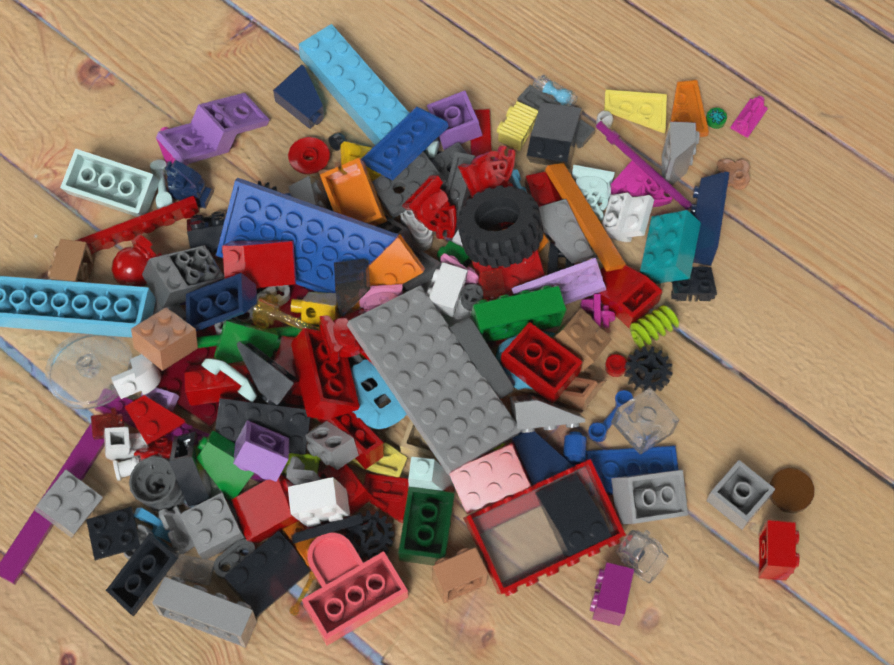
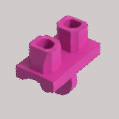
(593, 307)

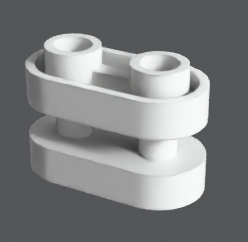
(420, 234)

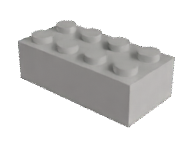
(205, 611)

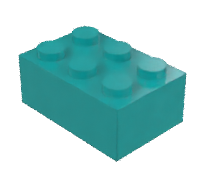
(670, 247)

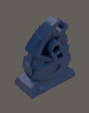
(186, 182)

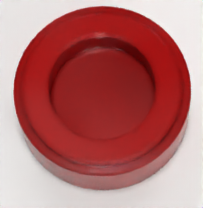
(615, 365)

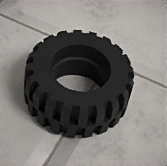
(502, 246)

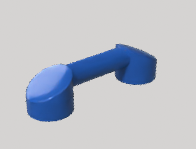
(598, 431)

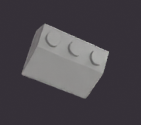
(678, 150)

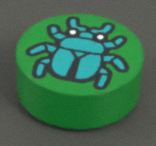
(716, 118)

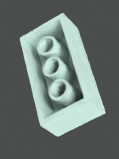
(109, 183)

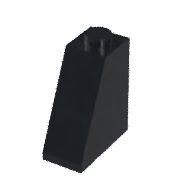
(188, 471)

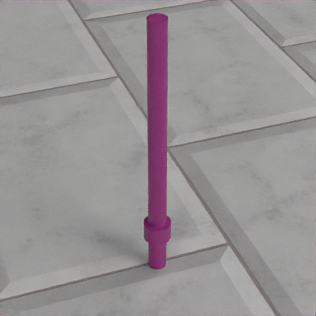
(614, 139)

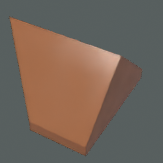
(582, 392)

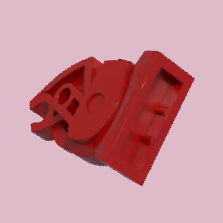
(488, 173)
(432, 205)
(338, 339)

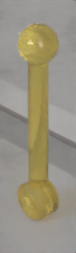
(294, 609)

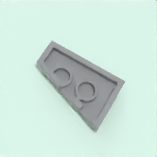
(564, 229)

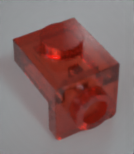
(492, 284)
(103, 421)

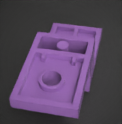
(212, 128)

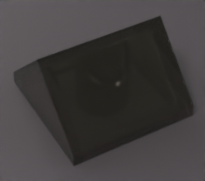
(351, 283)

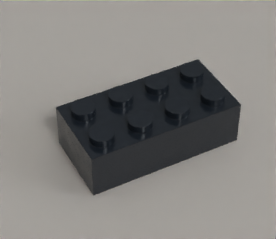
(283, 419)

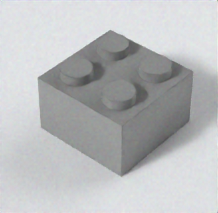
(740, 494)
(68, 503)
(212, 526)

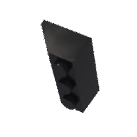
(142, 573)
(267, 573)

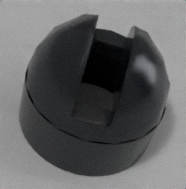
(336, 140)

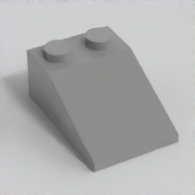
(649, 497)

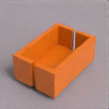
(353, 193)

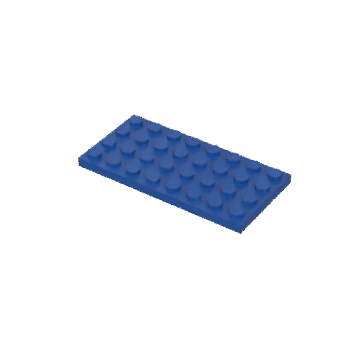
(317, 233)

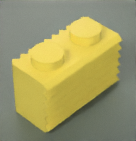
(517, 125)

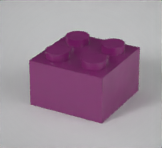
(612, 595)

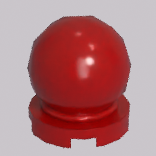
(131, 262)

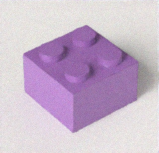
(460, 118)
(261, 451)

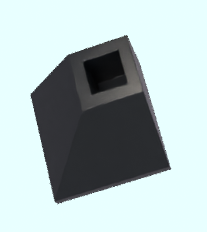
(205, 230)

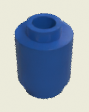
(575, 448)

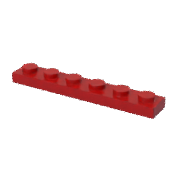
(141, 225)

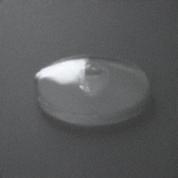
(83, 368)

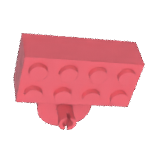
(350, 589)

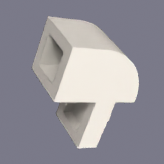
(142, 377)
(121, 444)

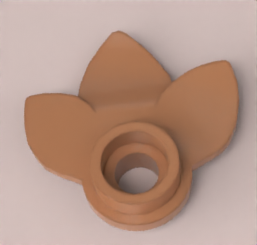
(738, 173)

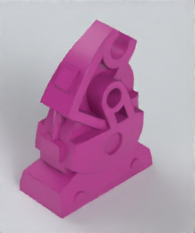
(638, 183)

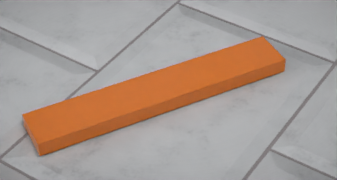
(585, 217)

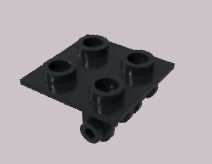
(700, 285)
(113, 533)

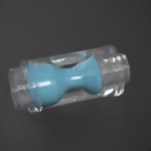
(561, 95)

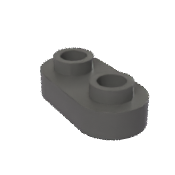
(232, 556)

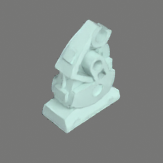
(594, 186)

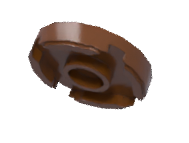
(792, 490)

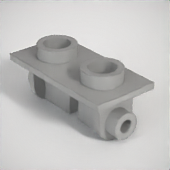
(179, 535)

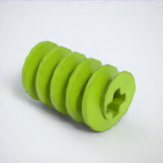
(652, 325)

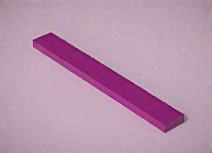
(37, 526)

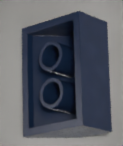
(220, 301)

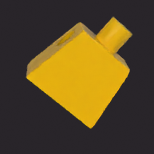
(316, 305)

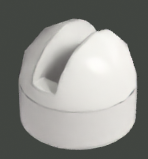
(608, 120)

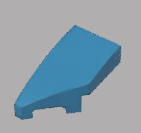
(158, 527)

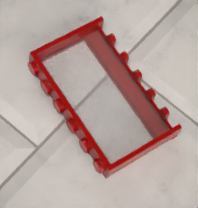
(519, 541)

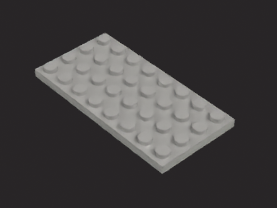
(433, 379)

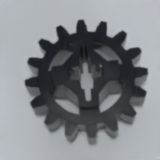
(657, 369)
(377, 539)

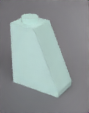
(429, 475)

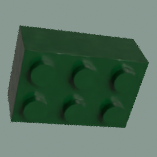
(426, 526)

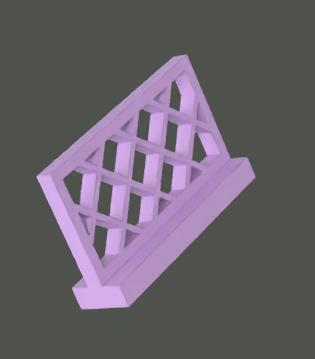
(574, 282)

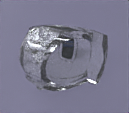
(642, 554)

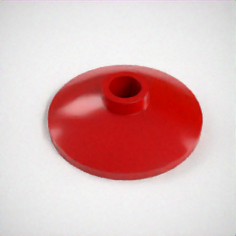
(308, 148)

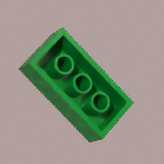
(511, 314)

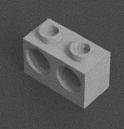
(331, 445)

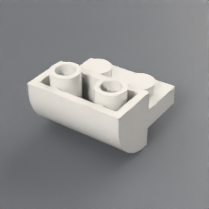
(627, 216)

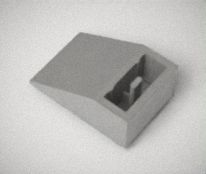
(535, 412)

